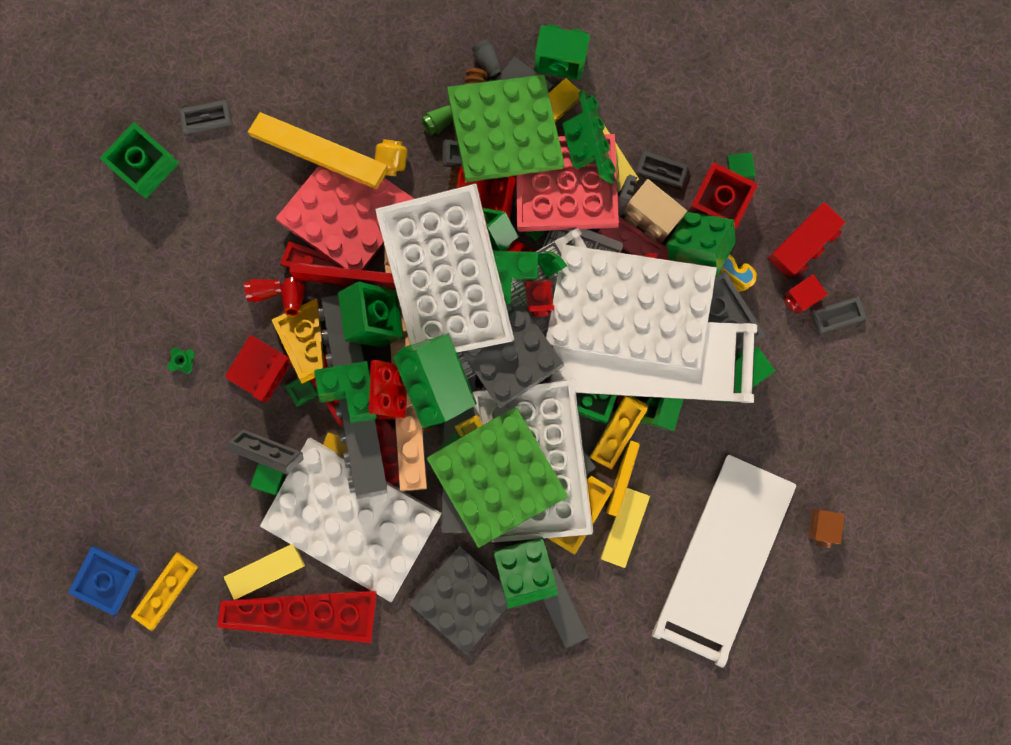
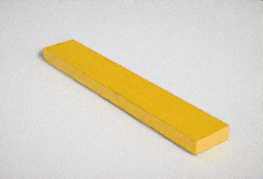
(318, 150)

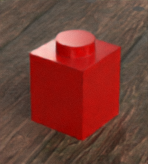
(804, 295)

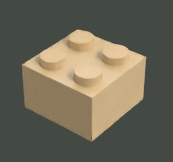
(653, 212)

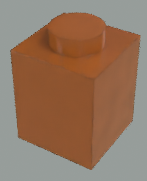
(826, 527)

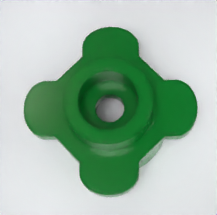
(186, 365)

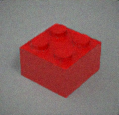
(723, 194)

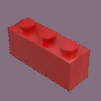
(807, 241)

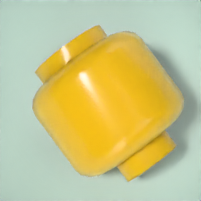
(393, 155)

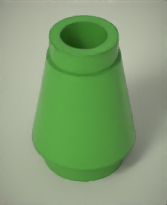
(437, 120)

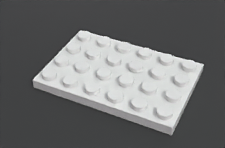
(445, 269)
(631, 307)
(554, 421)
(361, 538)

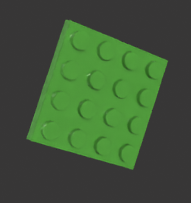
(504, 128)
(497, 477)

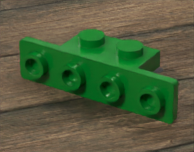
(587, 139)

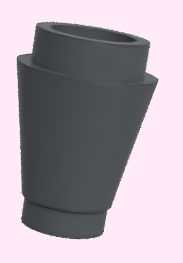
(487, 58)

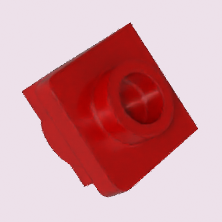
(539, 298)

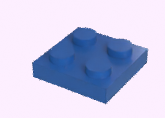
(104, 580)

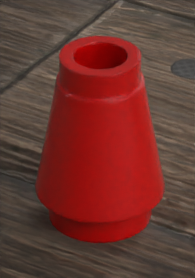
(261, 289)
(292, 295)

